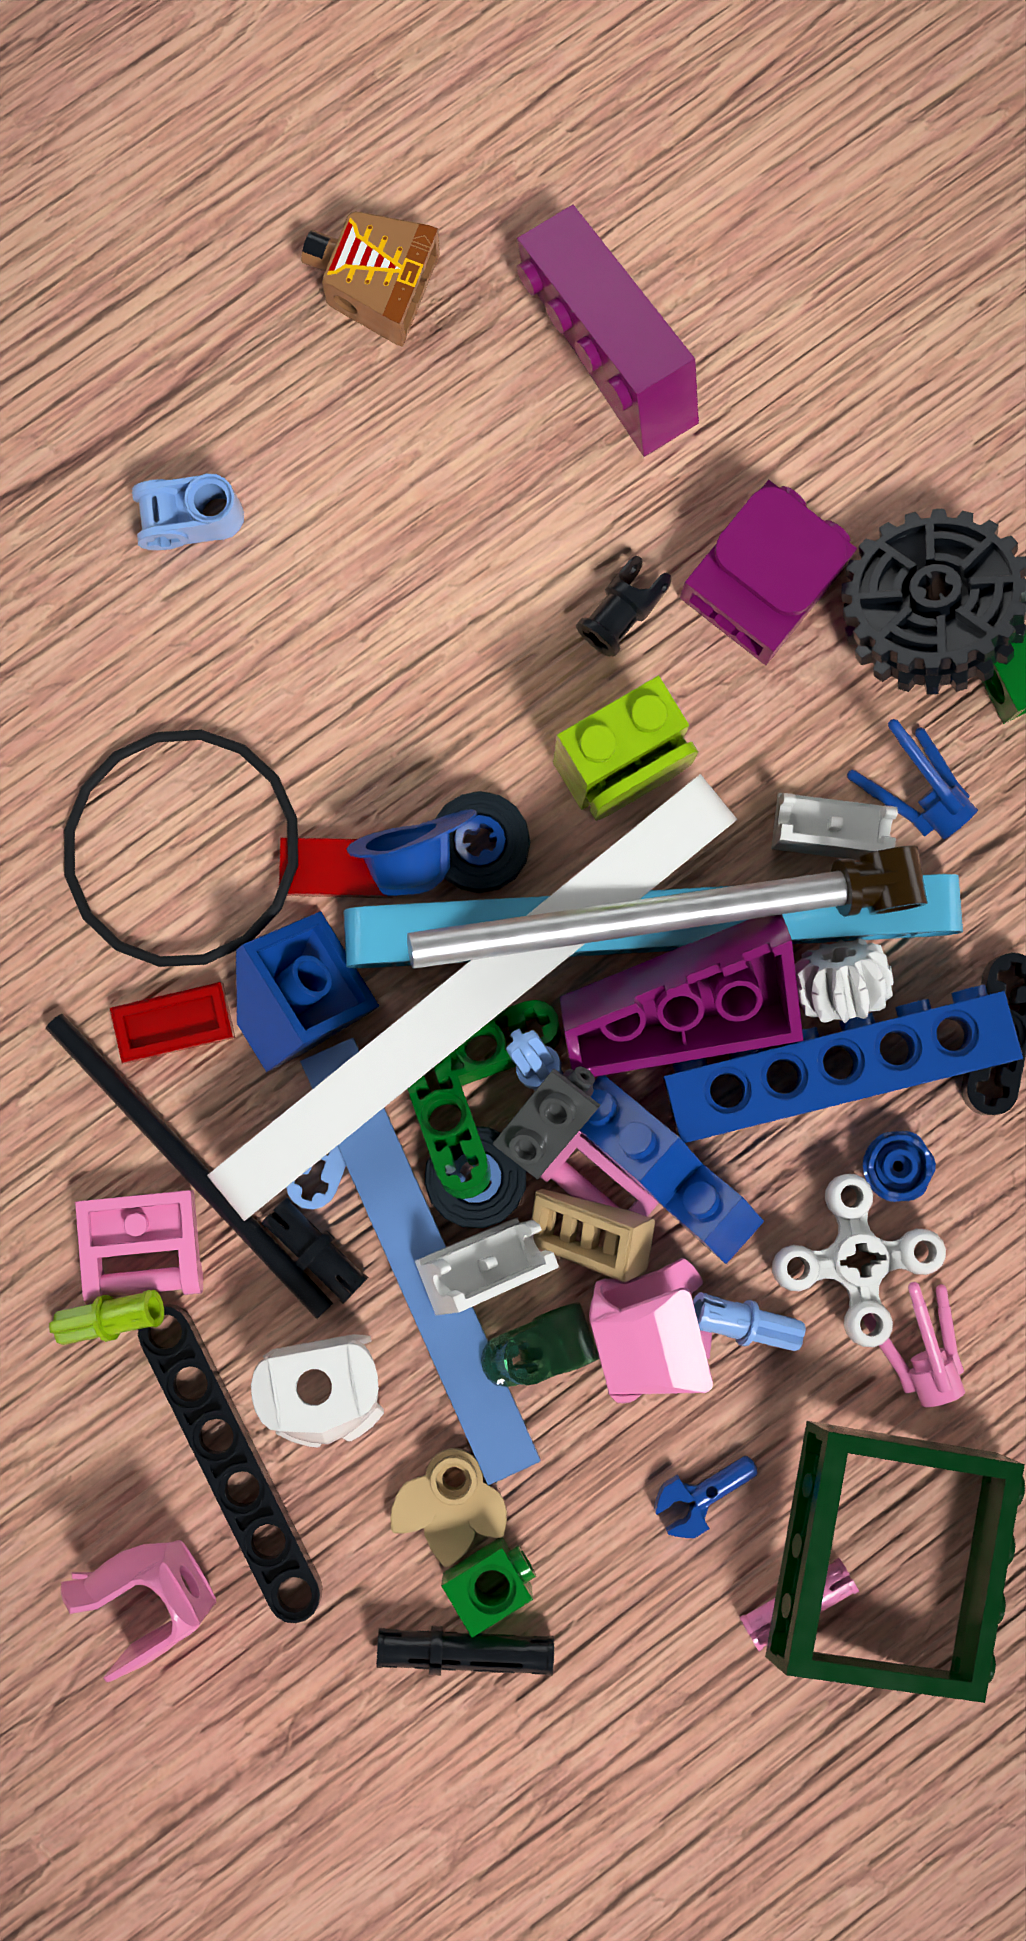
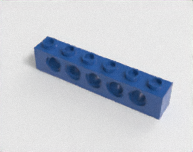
(987, 1042)

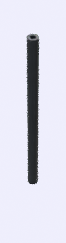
(187, 1164)

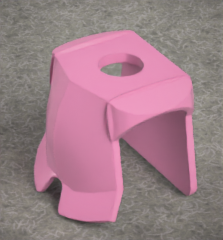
(651, 1334)
(160, 1569)

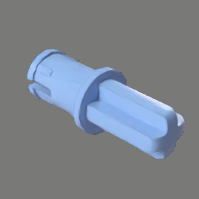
(532, 1058)
(747, 1322)

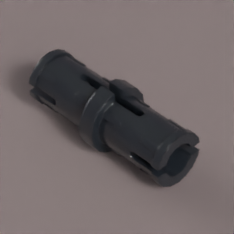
(314, 1250)

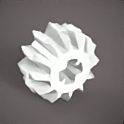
(843, 980)

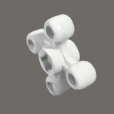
(863, 1288)

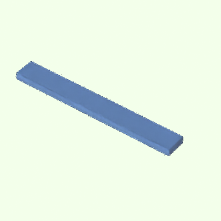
(407, 1234)

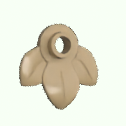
(448, 1512)

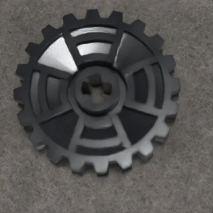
(936, 601)

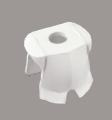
(347, 1411)

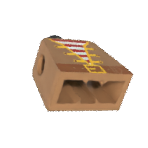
(376, 270)

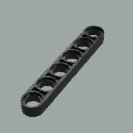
(221, 1465)

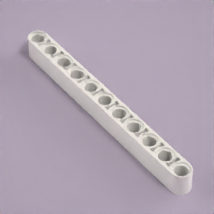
(461, 1006)

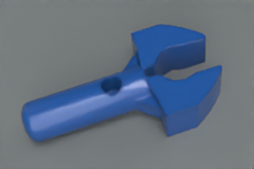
(703, 1495)

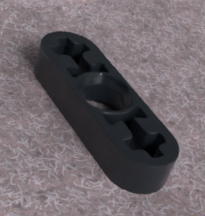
(1005, 1078)

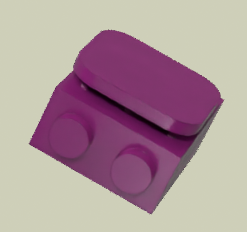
(768, 570)

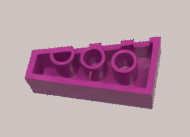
(611, 328)
(690, 1003)

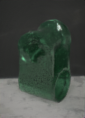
(547, 1347)

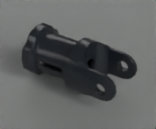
(621, 608)

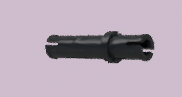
(459, 1651)

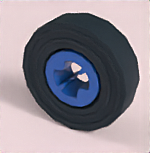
(509, 830)

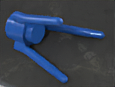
(947, 802)

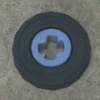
(490, 1206)

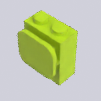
(624, 749)

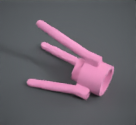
(937, 1369)

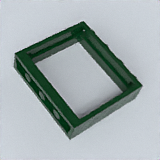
(809, 1551)

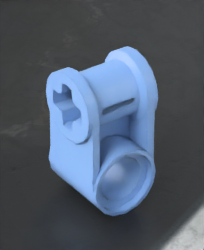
(174, 511)

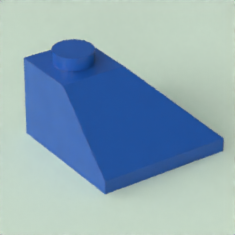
(296, 990)

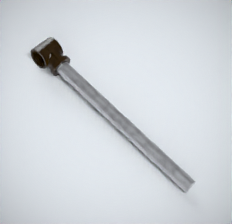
(881, 882)

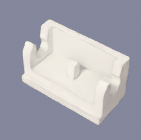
(831, 826)
(484, 1266)

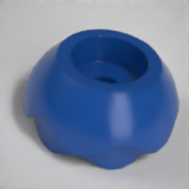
(916, 1170)

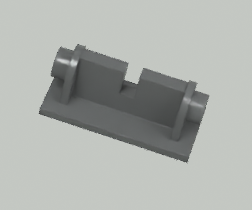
(549, 1120)

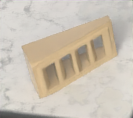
(625, 1242)

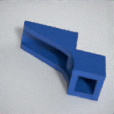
(669, 1171)

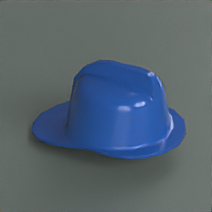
(410, 856)

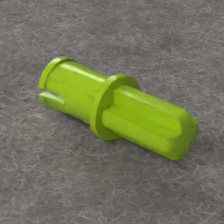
(108, 1317)

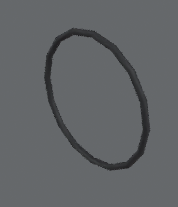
(103, 770)

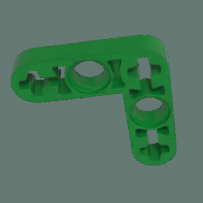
(460, 1070)

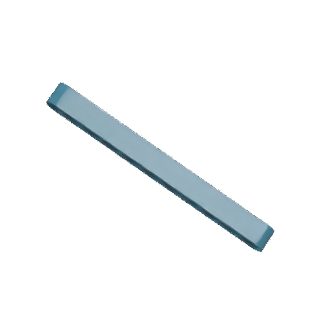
(379, 933)

